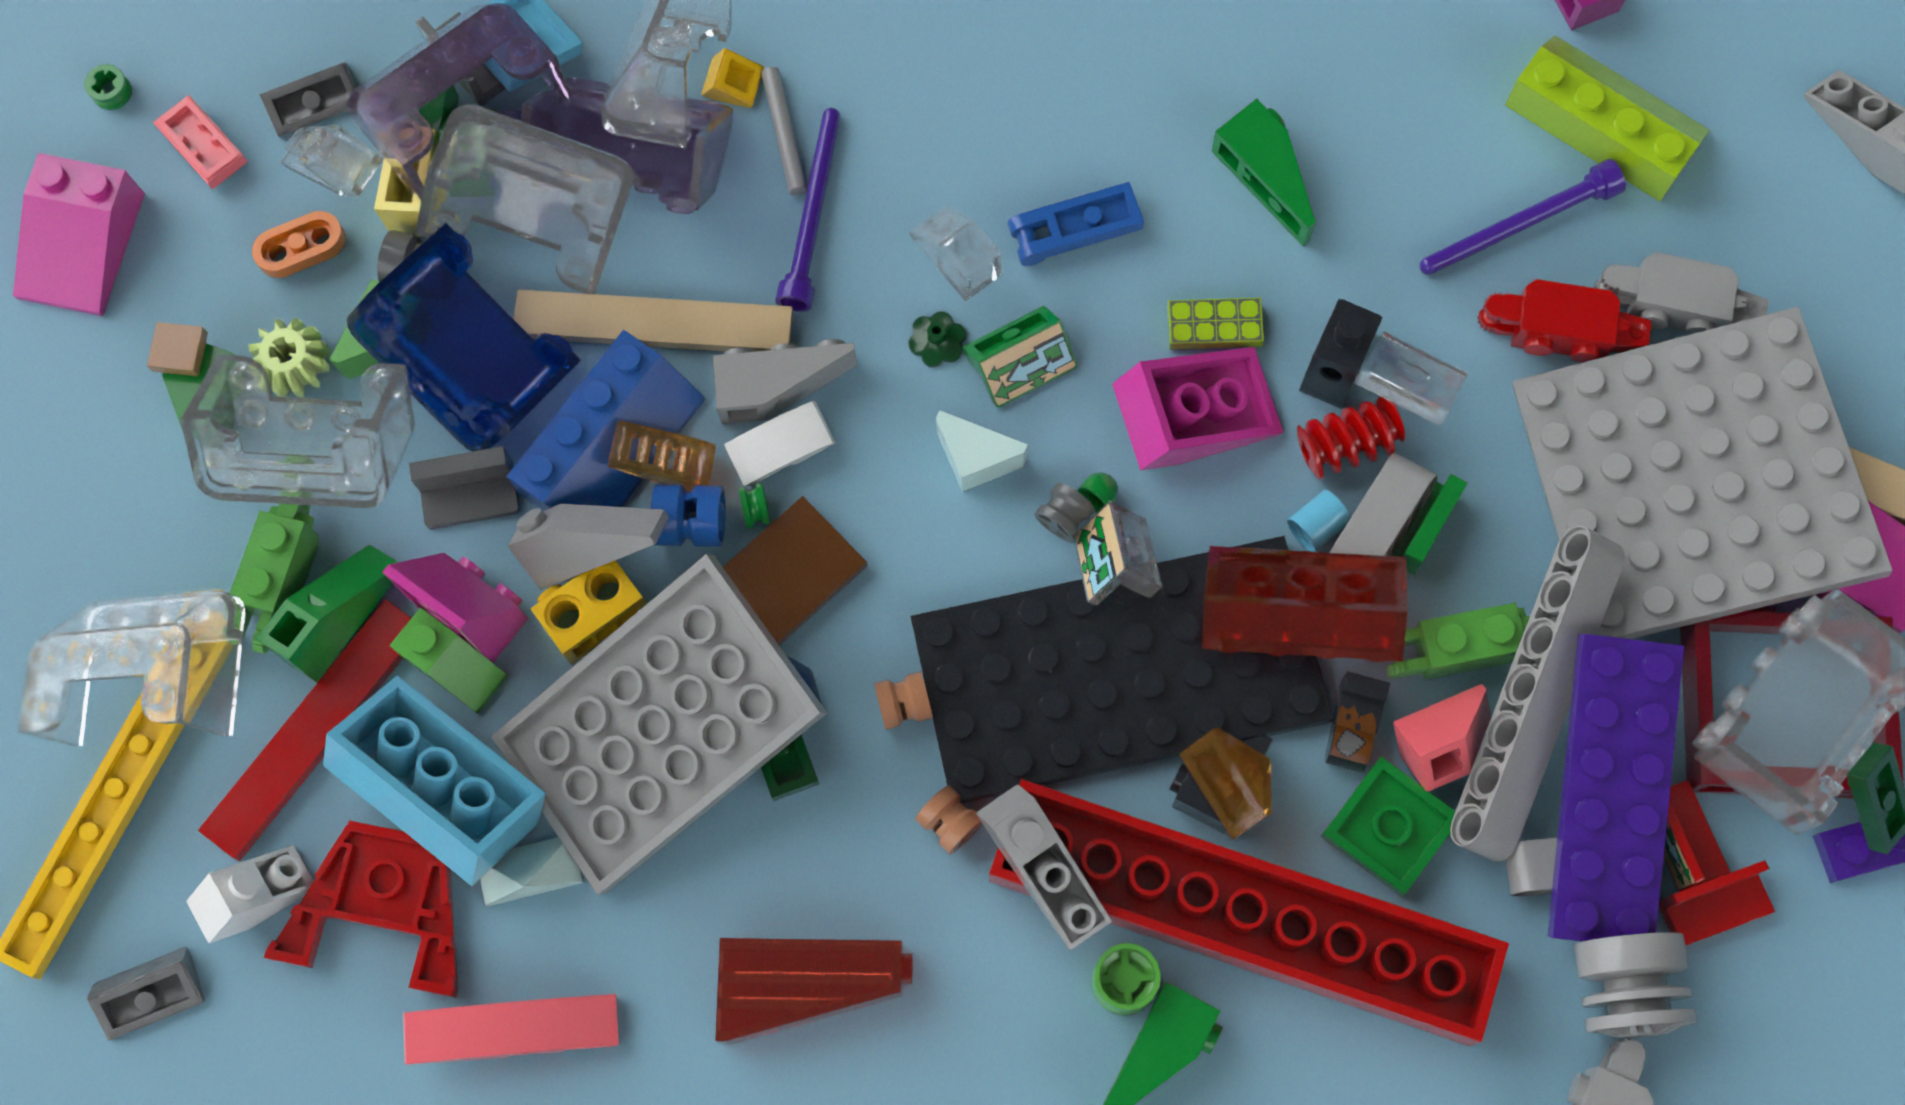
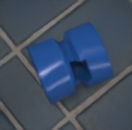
(710, 510)

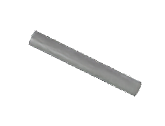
(784, 131)

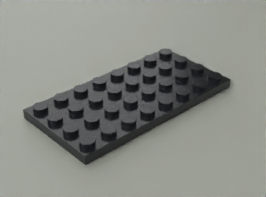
(1082, 689)

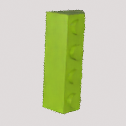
(1606, 116)

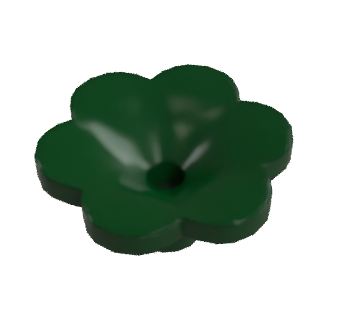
(937, 347)

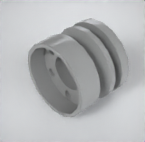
(1635, 983)

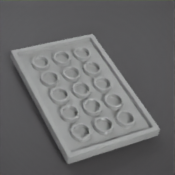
(658, 723)

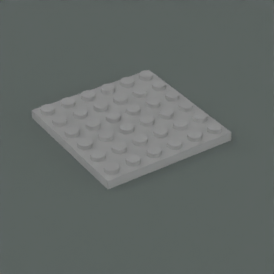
(1708, 470)

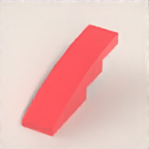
(510, 1029)

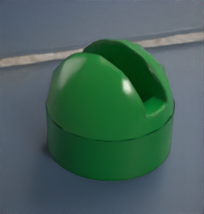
(1099, 489)

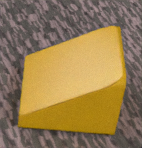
(732, 79)

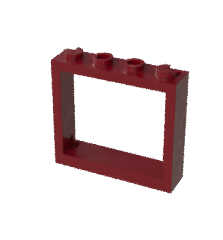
(1699, 694)

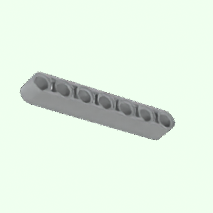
(1536, 695)

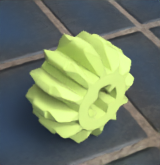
(306, 352)

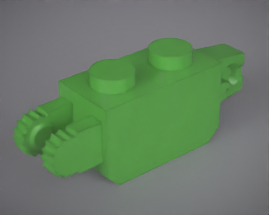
(275, 563)
(1463, 642)

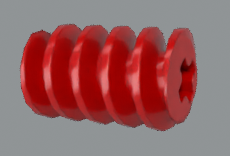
(1349, 435)

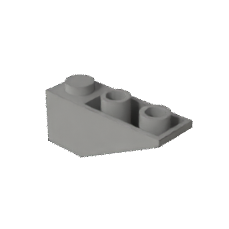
(1865, 123)
(769, 381)
(1044, 865)

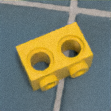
(596, 617)

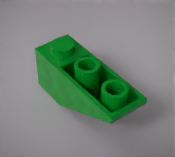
(326, 613)

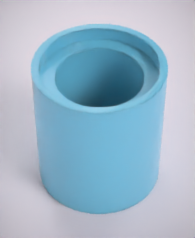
(1318, 521)

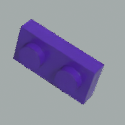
(1847, 853)

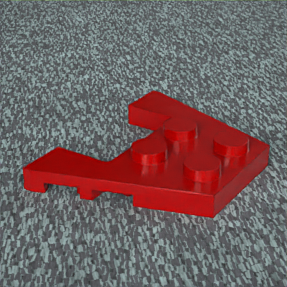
(381, 882)

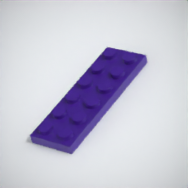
(1615, 788)

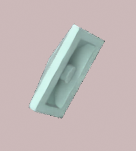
(530, 871)

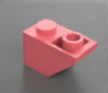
(1444, 738)

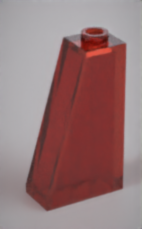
(800, 981)

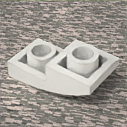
(779, 443)

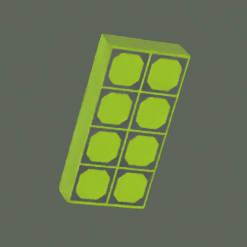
(1215, 323)

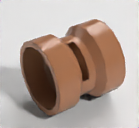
(903, 700)
(949, 819)

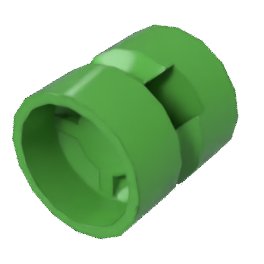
(1126, 979)

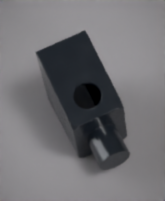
(1343, 349)

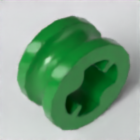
(98, 77)
(754, 505)

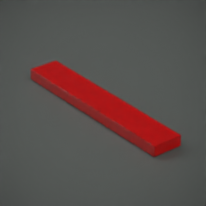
(302, 738)

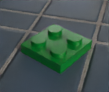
(1390, 826)

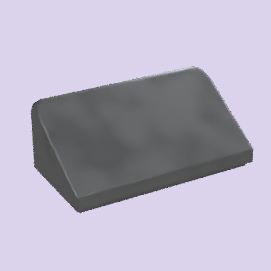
(309, 99)
(146, 993)

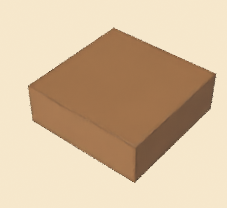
(177, 349)

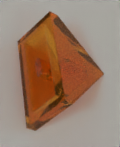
(1232, 779)

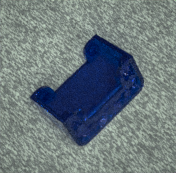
(458, 344)

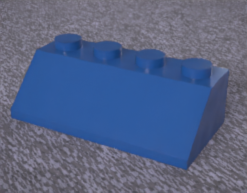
(574, 449)

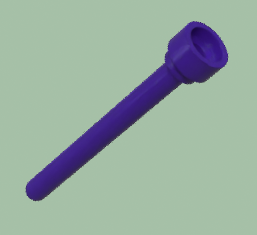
(1602, 181)
(796, 286)

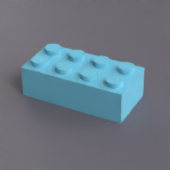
(433, 779)

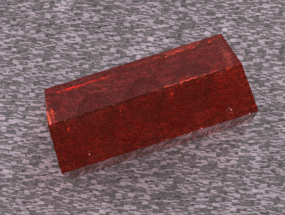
(1305, 603)

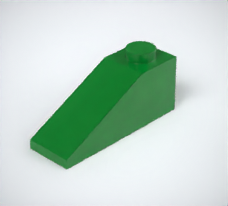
(1263, 159)
(1166, 1043)

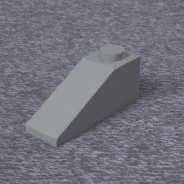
(581, 537)

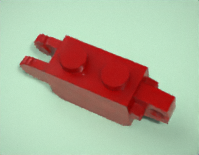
(1564, 321)

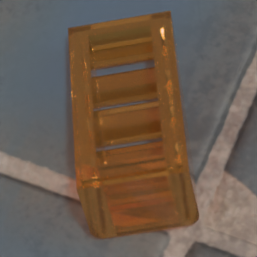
(699, 451)

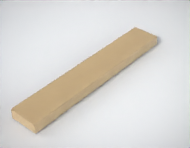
(654, 320)

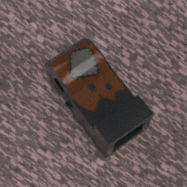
(1355, 721)

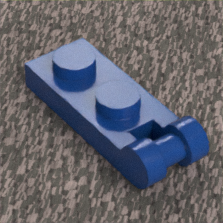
(1076, 223)

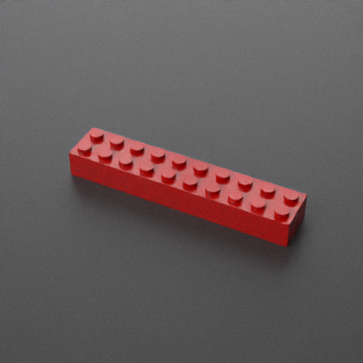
(1276, 920)

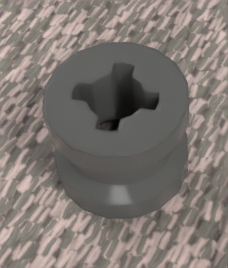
(1064, 512)

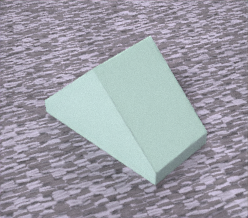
(978, 452)

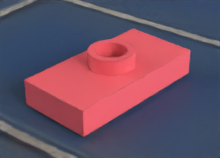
(200, 142)

